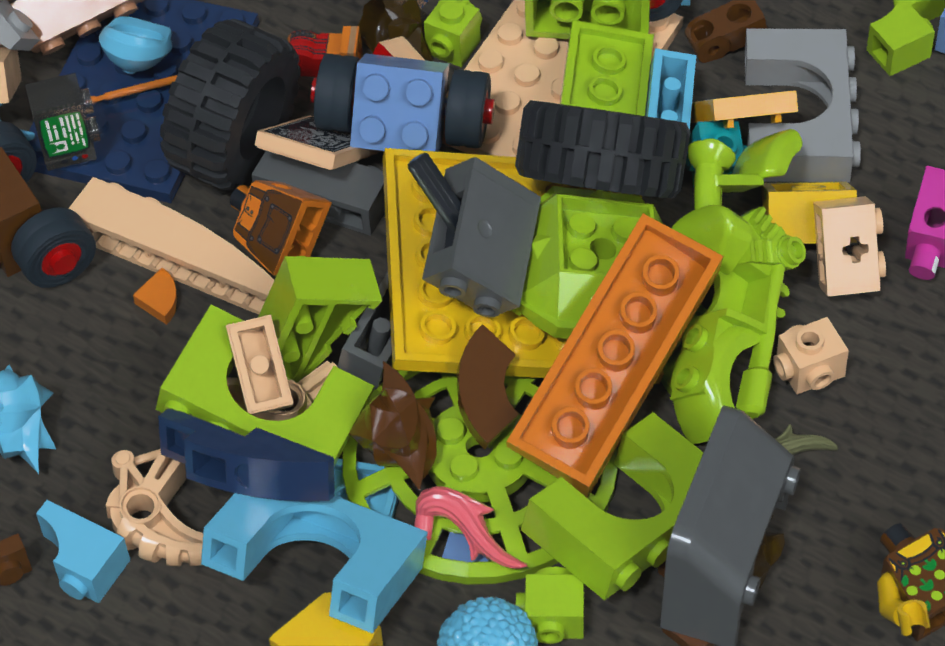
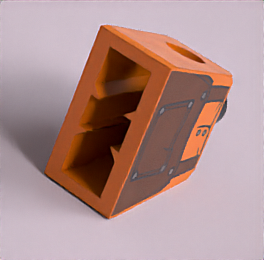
(277, 221)

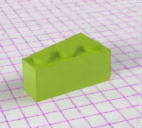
(315, 304)

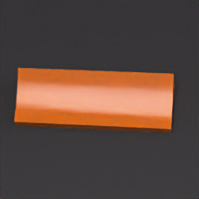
(615, 353)

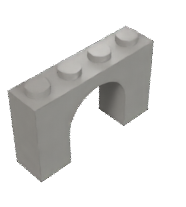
(820, 64)

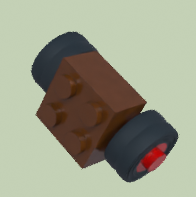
(44, 244)

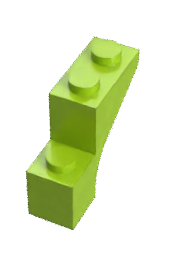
(904, 34)

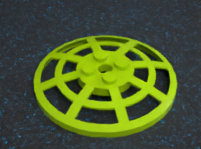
(482, 478)

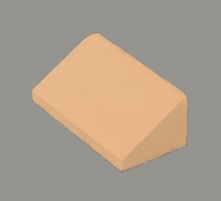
(259, 365)

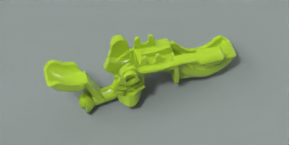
(745, 287)

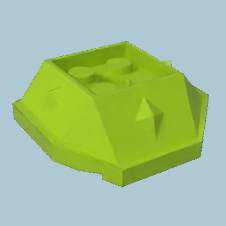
(573, 250)

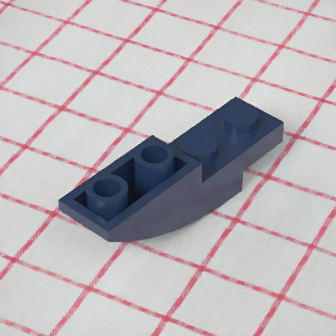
(246, 465)

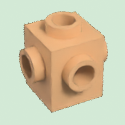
(811, 356)

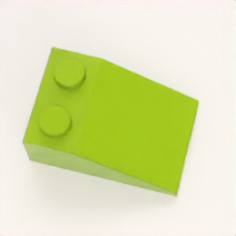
(555, 17)

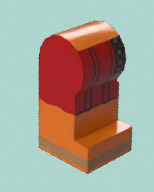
(313, 46)

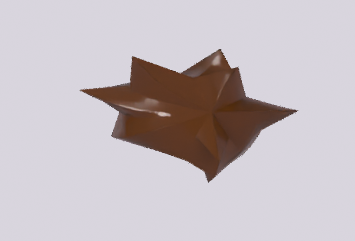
(398, 428)

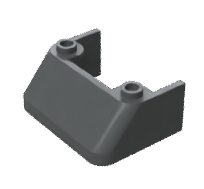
(723, 527)

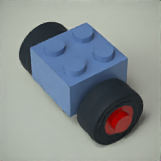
(401, 102)

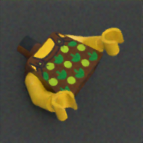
(913, 581)

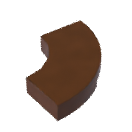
(482, 388)

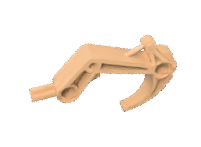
(161, 532)

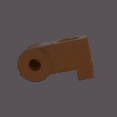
(723, 29)

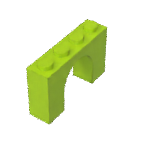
(201, 390)
(608, 549)

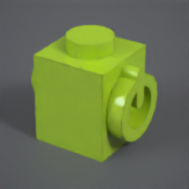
(453, 30)
(554, 604)

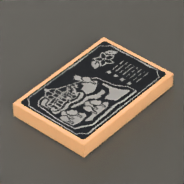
(306, 143)

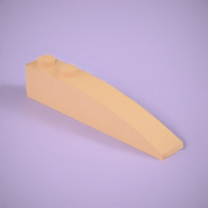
(162, 238)

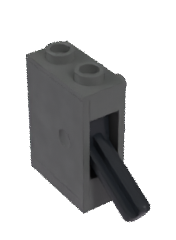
(478, 233)

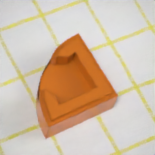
(158, 296)

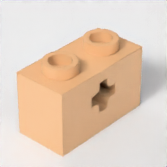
(834, 225)

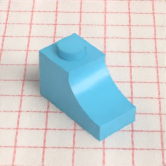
(88, 554)

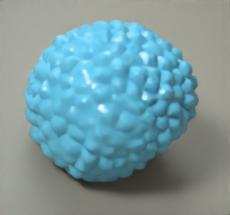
(487, 623)

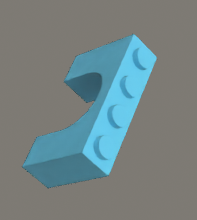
(380, 549)

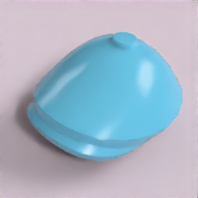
(135, 43)

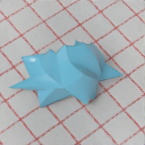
(20, 417)

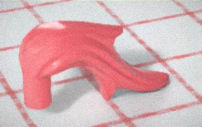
(468, 517)

